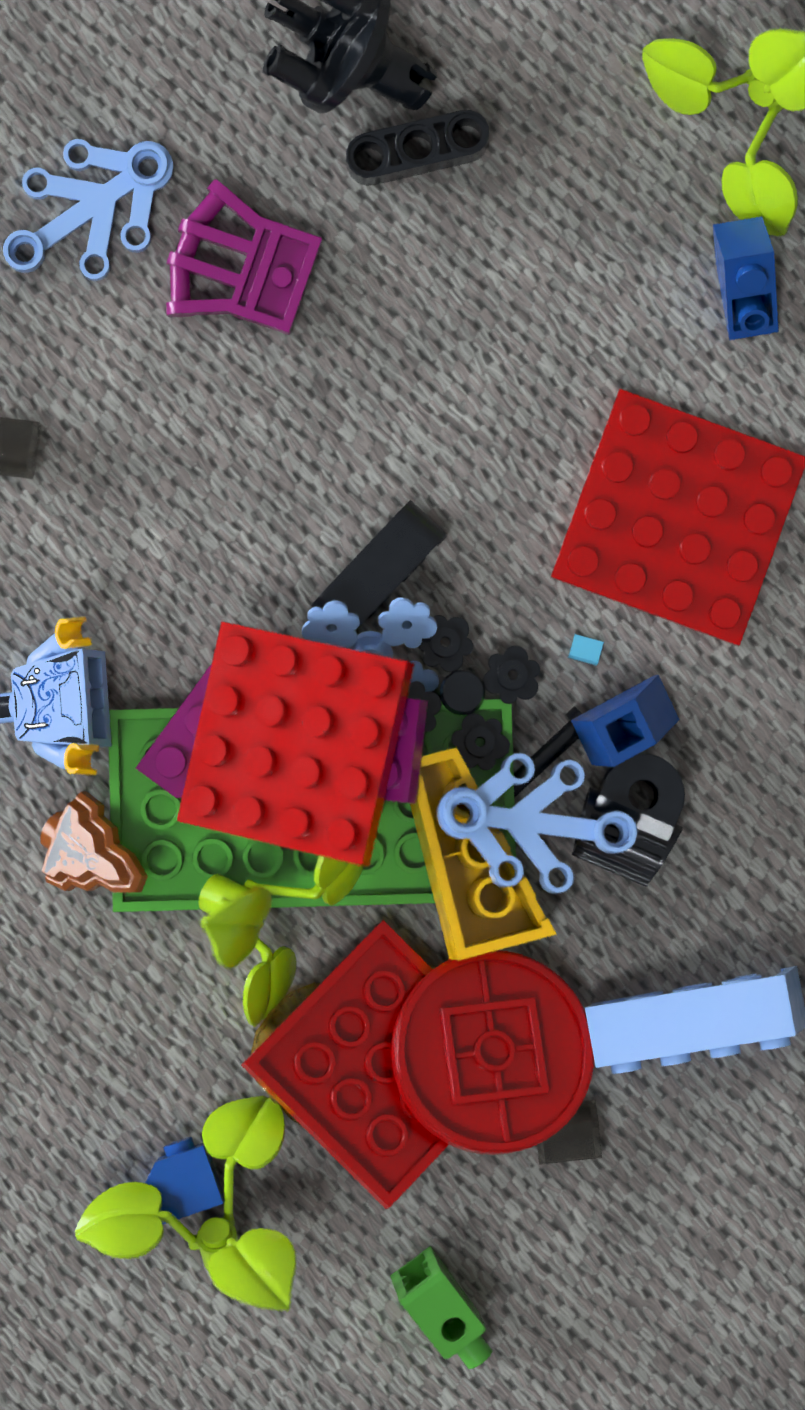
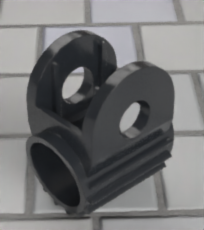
(655, 825)

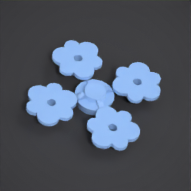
(401, 624)

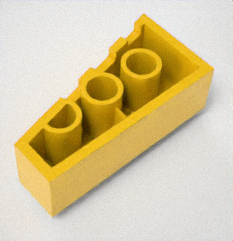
(470, 906)

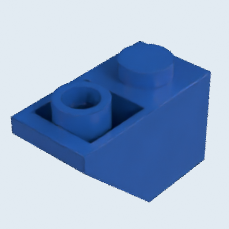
(746, 277)
(626, 723)

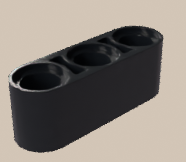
(435, 130)
(384, 563)

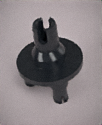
(345, 54)

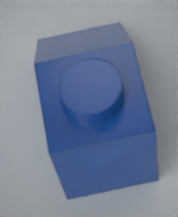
(186, 1179)

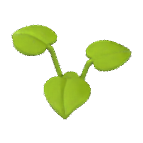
(776, 79)
(239, 914)
(251, 1269)

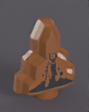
(87, 850)

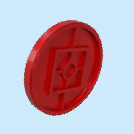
(492, 1053)

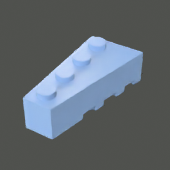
(697, 1020)

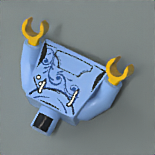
(61, 699)

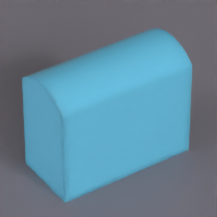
(585, 649)

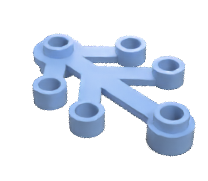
(95, 203)
(526, 822)

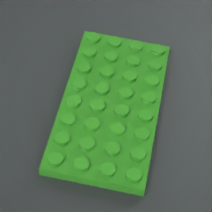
(185, 856)

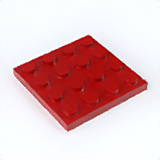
(679, 517)
(295, 743)
(336, 1070)

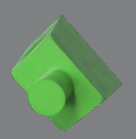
(431, 1299)

